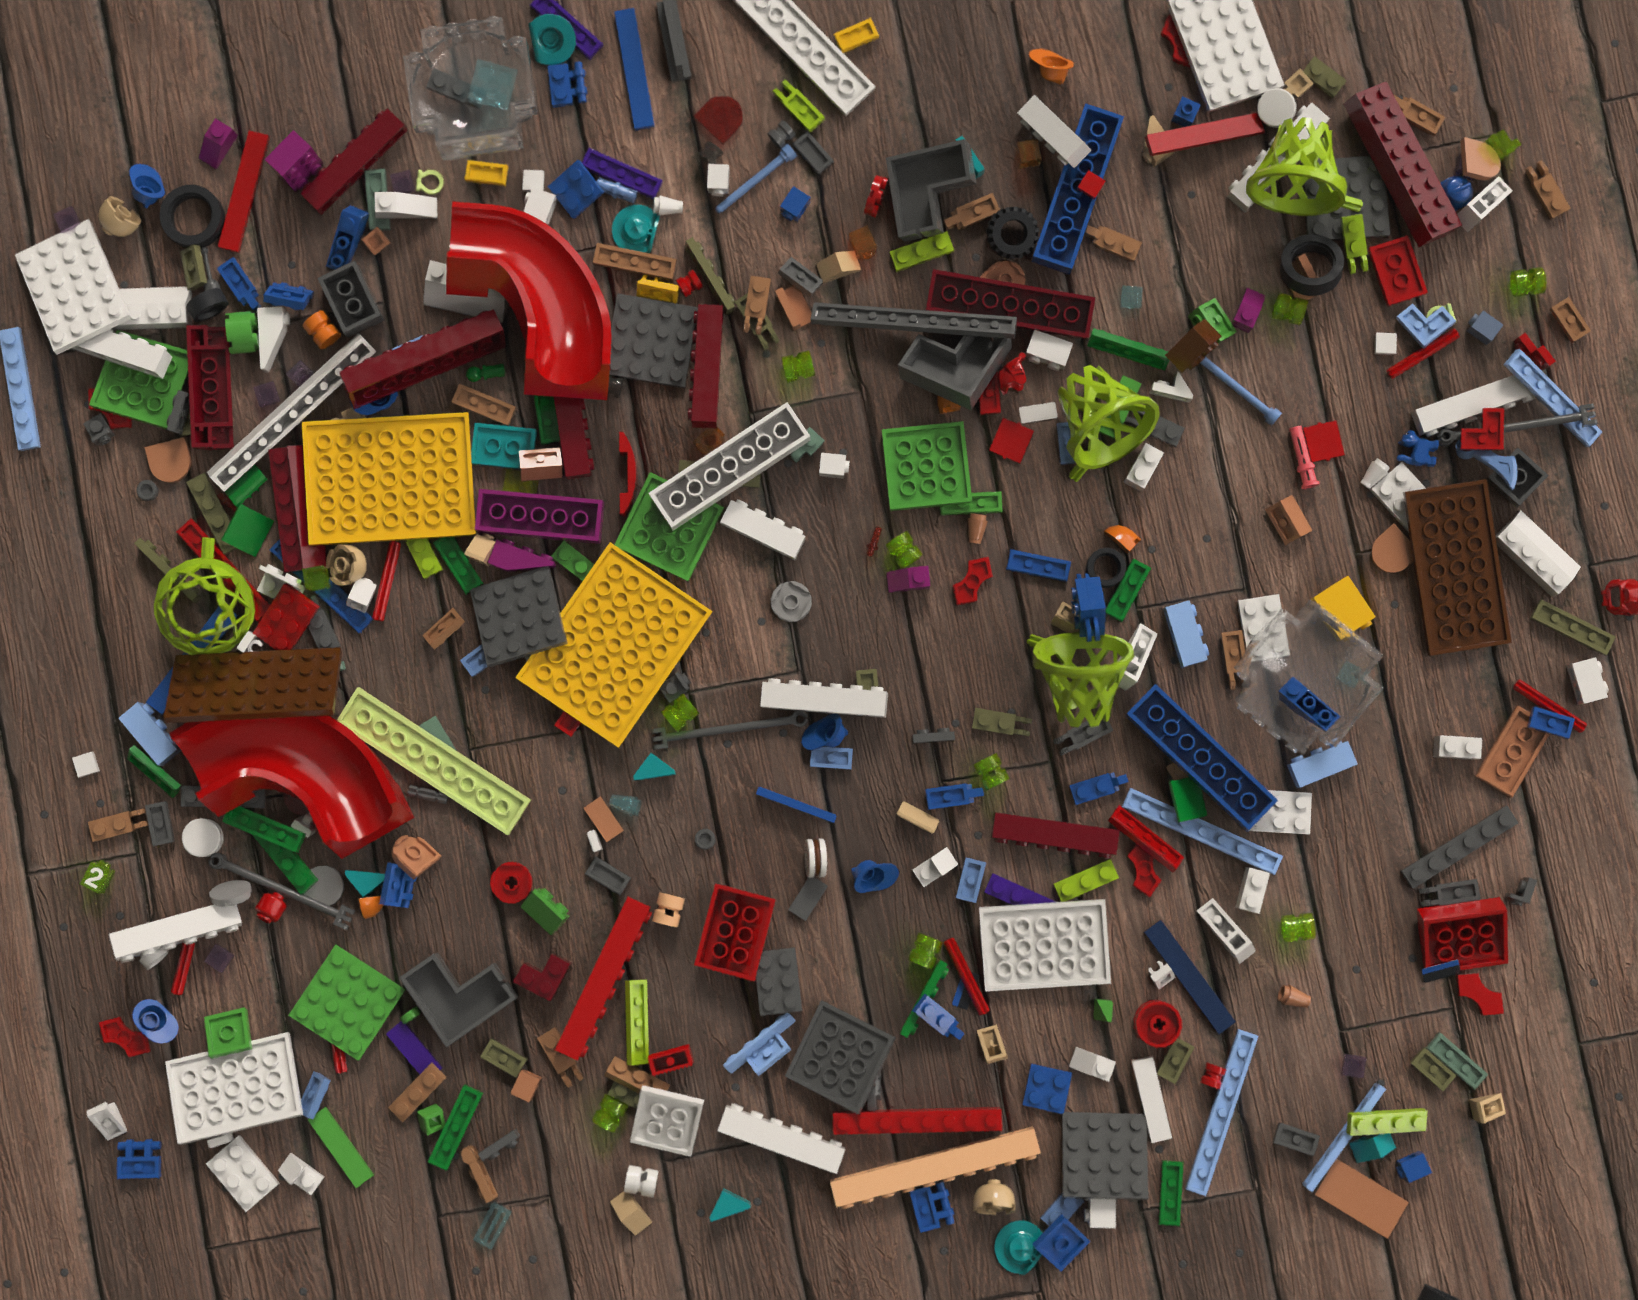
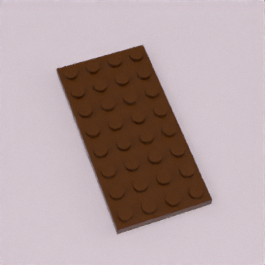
(1457, 567)
(253, 685)

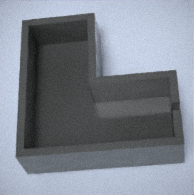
(919, 177)
(954, 373)
(456, 1008)

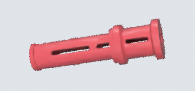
(1297, 433)

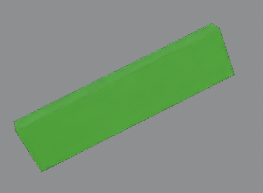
(341, 1147)

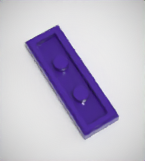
(412, 1047)

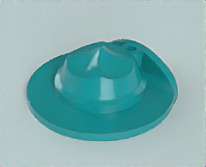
(552, 39)
(635, 228)
(1015, 1246)

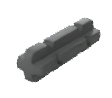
(427, 794)

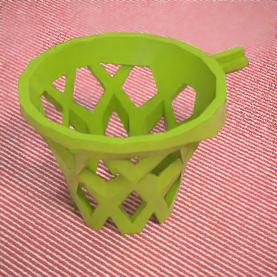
(1308, 153)
(1106, 390)
(220, 570)
(1075, 694)

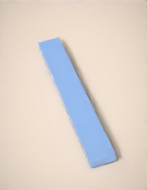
(1203, 832)
(1221, 1113)

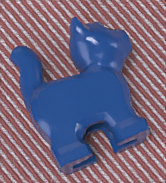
(1420, 450)

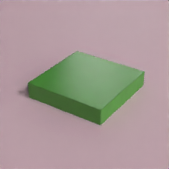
(228, 1033)

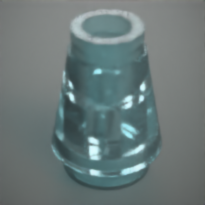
(627, 804)

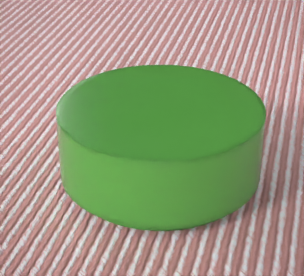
(410, 1015)

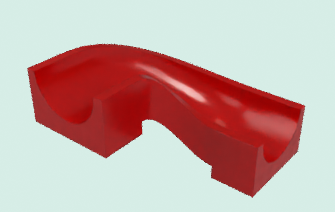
(547, 288)
(306, 758)

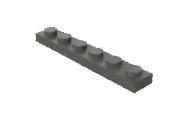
(1459, 847)

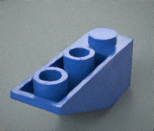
(347, 236)
(1307, 704)

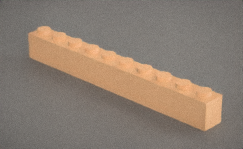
(935, 1166)

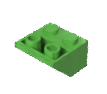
(545, 910)

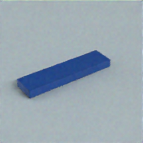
(796, 804)

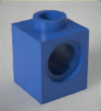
(1185, 112)
(794, 204)
(1413, 1167)

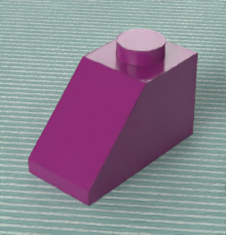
(216, 143)
(1248, 310)
(908, 579)

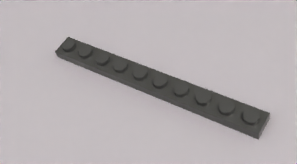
(914, 320)

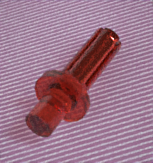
(226, 500)
(873, 544)

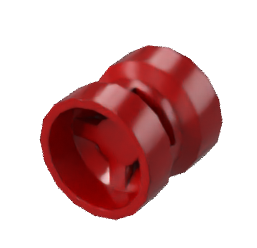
(689, 283)
(1213, 1075)

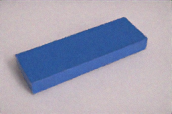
(1038, 565)

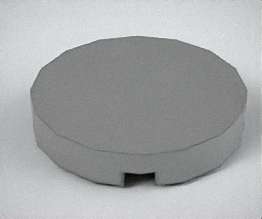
(791, 601)
(329, 887)
(230, 892)

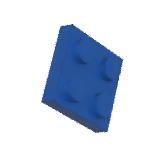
(576, 189)
(1047, 1088)
(1061, 1242)

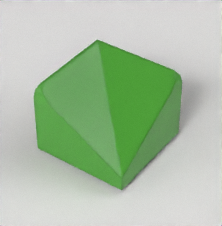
(1103, 1010)
(431, 1119)

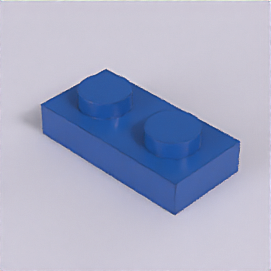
(1550, 722)

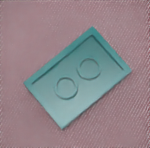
(500, 445)

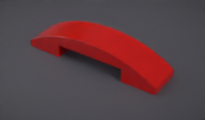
(626, 499)

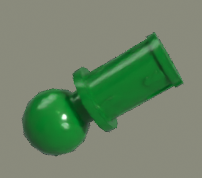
(474, 373)

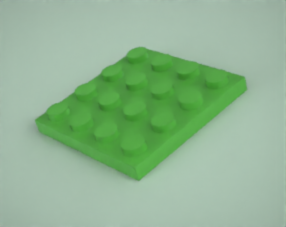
(140, 394)
(926, 466)
(653, 540)
(347, 1002)

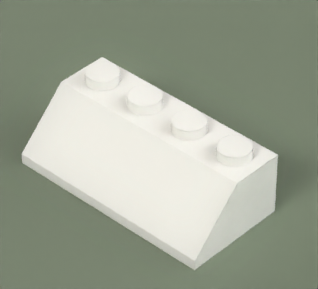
(436, 296)
(156, 308)
(1537, 554)

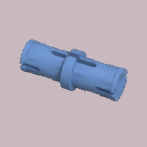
(617, 190)

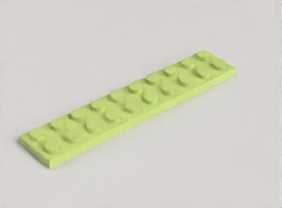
(433, 761)

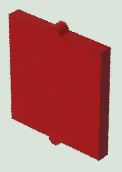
(1011, 440)
(1323, 441)

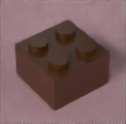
(1194, 346)

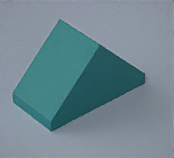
(653, 768)
(365, 881)
(1372, 1147)
(729, 1204)

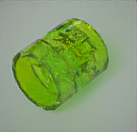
(1525, 282)
(1289, 308)
(798, 366)
(905, 551)
(680, 712)
(988, 764)
(1298, 927)
(925, 951)
(609, 1114)

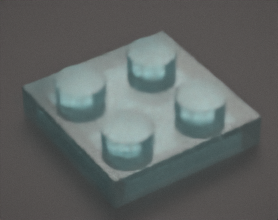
(492, 84)

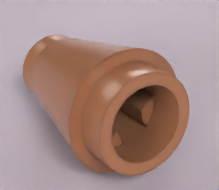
(976, 527)
(1291, 996)

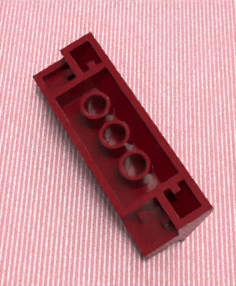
(209, 388)
(291, 510)

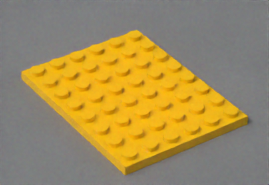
(388, 478)
(622, 644)

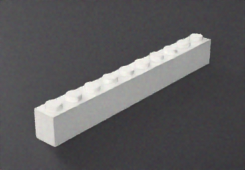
(289, 413)

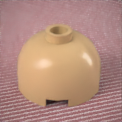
(117, 219)
(346, 564)
(994, 1198)

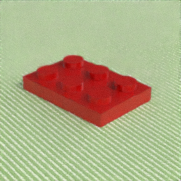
(1397, 271)
(286, 618)

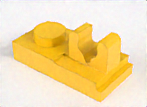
(657, 290)

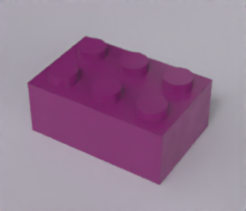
(294, 161)

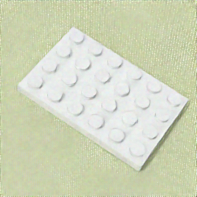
(1225, 50)
(73, 287)
(1045, 945)
(234, 1089)

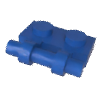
(561, 86)
(288, 296)
(396, 887)
(139, 1166)
(925, 1208)

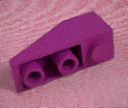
(514, 559)

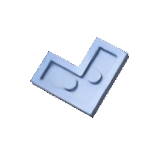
(1425, 329)

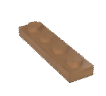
(634, 261)

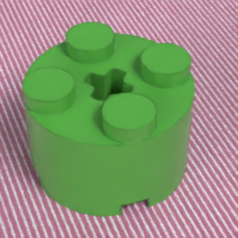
(241, 332)

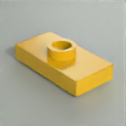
(856, 35)
(486, 173)

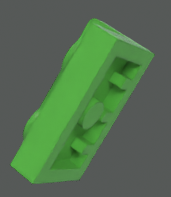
(1215, 316)

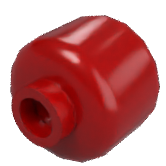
(270, 907)

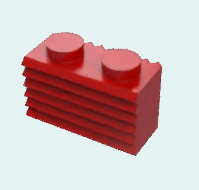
(670, 1059)

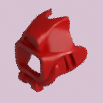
(1012, 375)
(1628, 597)

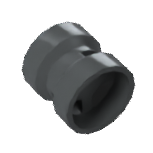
(782, 133)

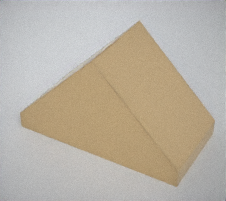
(838, 265)
(991, 1044)
(1487, 1107)
(630, 1212)

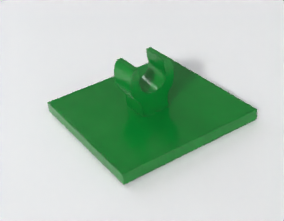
(246, 485)
(247, 530)
(1187, 799)

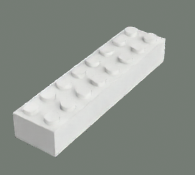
(730, 466)

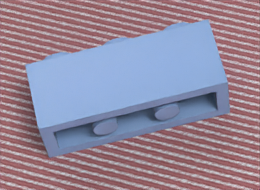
(1186, 633)
(150, 733)
(1321, 764)

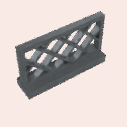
(673, 40)

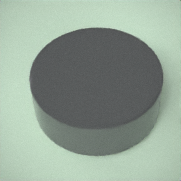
(147, 490)
(705, 839)

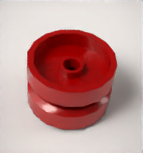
(1169, 1027)

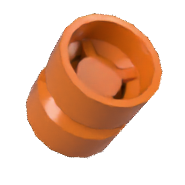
(320, 327)

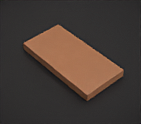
(1512, 754)
(1361, 1198)

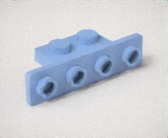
(764, 1049)

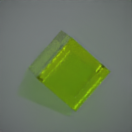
(1502, 144)
(316, 578)

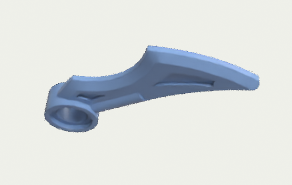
(1502, 465)

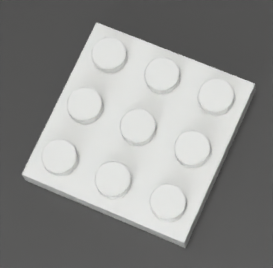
(666, 1120)

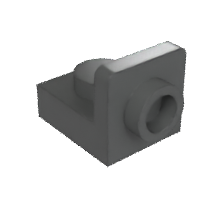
(99, 430)
(675, 686)
(1525, 889)

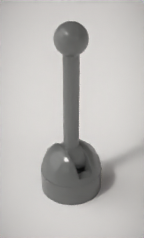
(211, 283)

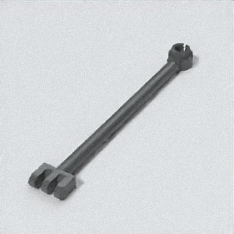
(1582, 416)
(666, 737)
(338, 914)

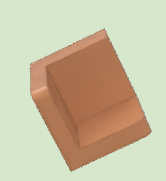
(526, 1085)

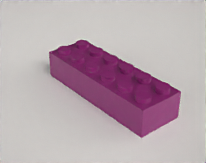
(539, 516)

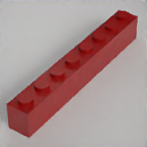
(602, 978)
(917, 1120)

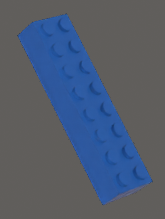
(1070, 207)
(1201, 758)

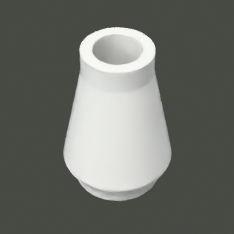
(665, 206)
(1375, 472)

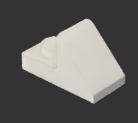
(1177, 391)
(935, 867)
(1092, 1064)
(107, 1120)
(301, 1174)

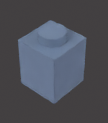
(1484, 327)

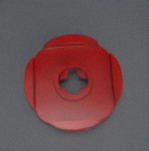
(876, 196)
(503, 891)

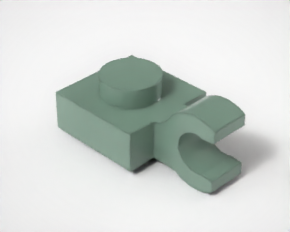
(810, 447)

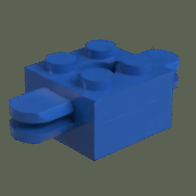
(1088, 607)

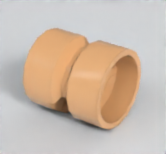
(671, 902)

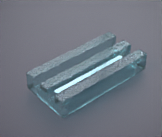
(500, 1208)

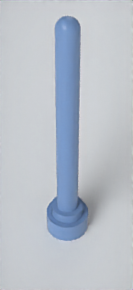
(786, 154)
(1269, 413)

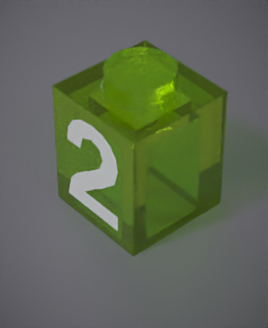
(98, 876)

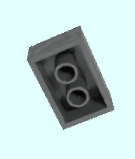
(351, 299)
(778, 982)

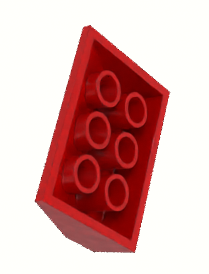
(735, 932)
(1464, 932)

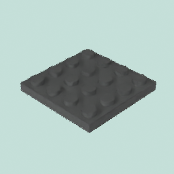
(1364, 184)
(651, 340)
(518, 616)
(840, 1057)
(1104, 1156)

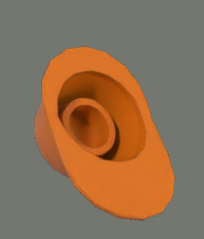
(1051, 65)

